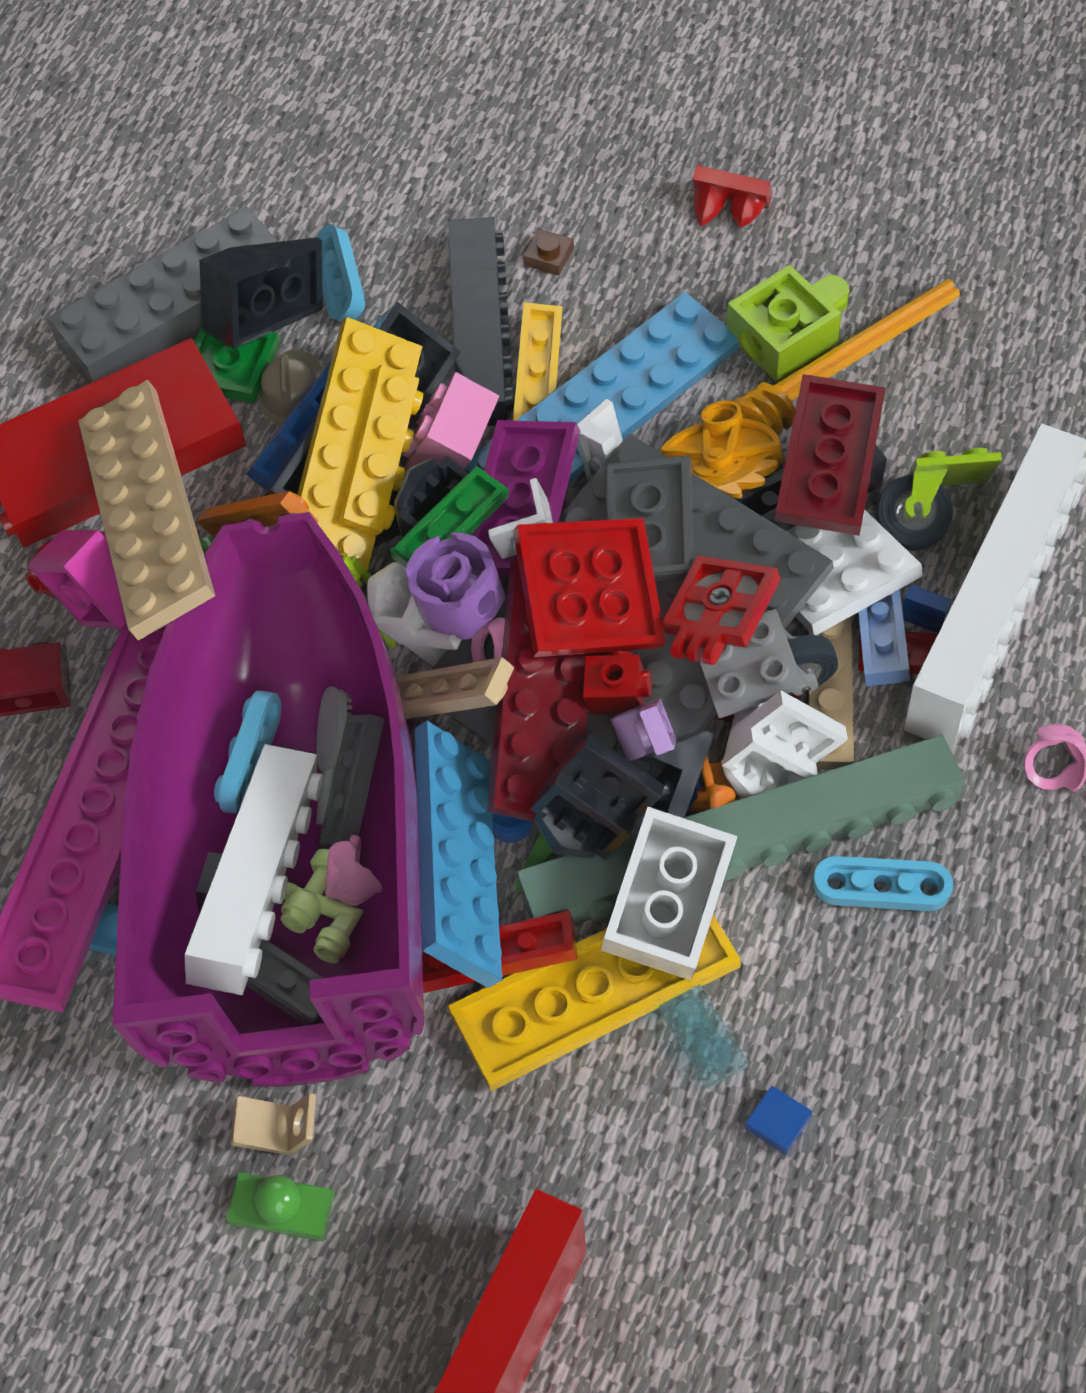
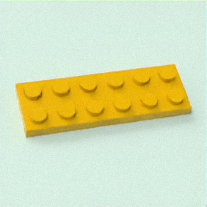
(571, 1003)

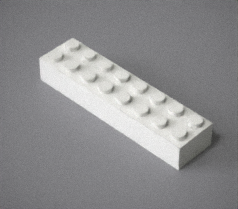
(998, 587)

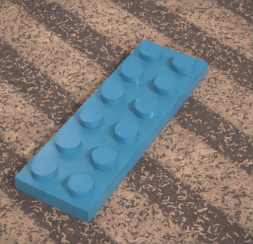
(456, 856)

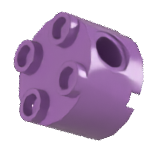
(455, 584)

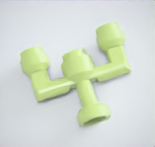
(307, 904)

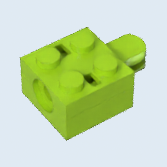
(788, 320)

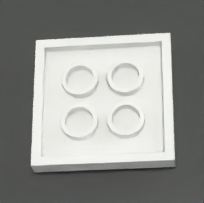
(863, 572)

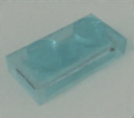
(703, 1037)

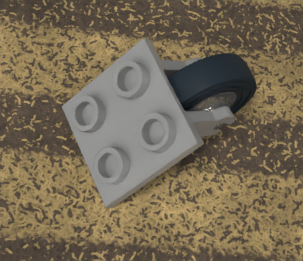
(768, 665)

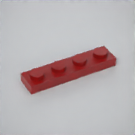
(523, 947)

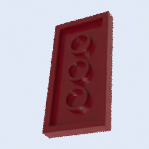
(830, 455)

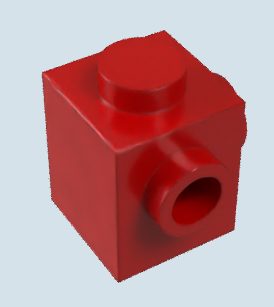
(615, 682)

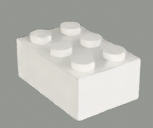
(669, 893)

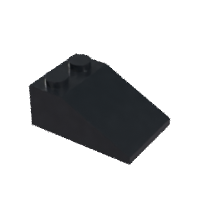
(260, 288)

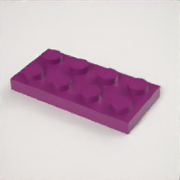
(522, 453)

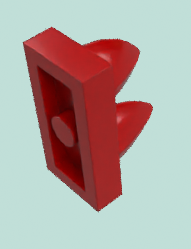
(715, 186)

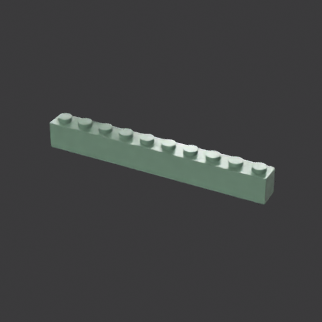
(769, 825)

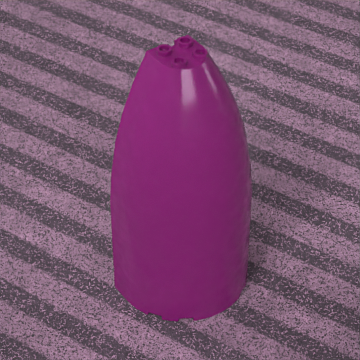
(292, 627)

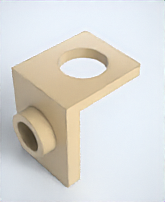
(272, 1125)

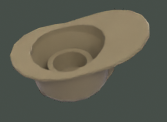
(286, 383)

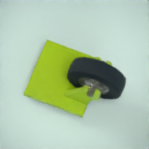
(918, 506)

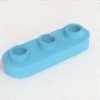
(340, 275)
(259, 726)
(902, 877)

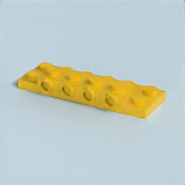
(361, 436)

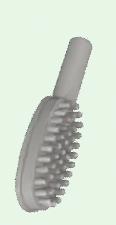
(329, 737)

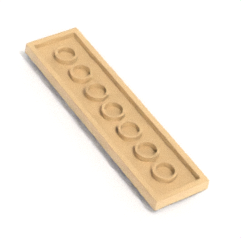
(145, 511)

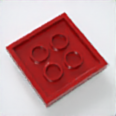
(588, 587)

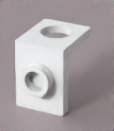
(503, 537)

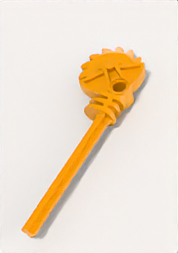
(740, 436)

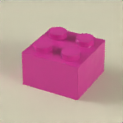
(82, 577)

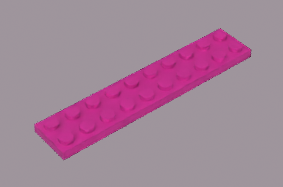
(77, 842)

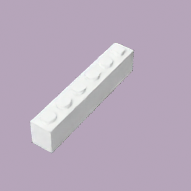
(252, 871)

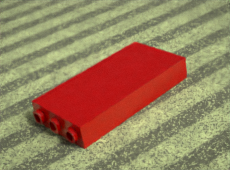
(44, 457)
(519, 1300)

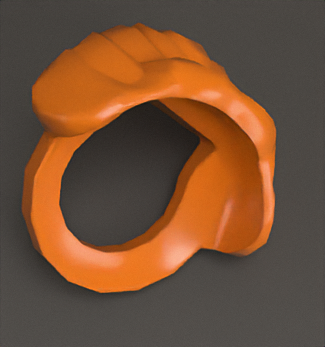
(715, 790)

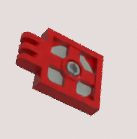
(718, 607)

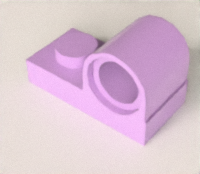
(644, 730)

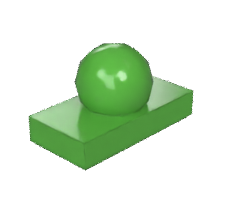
(280, 1206)

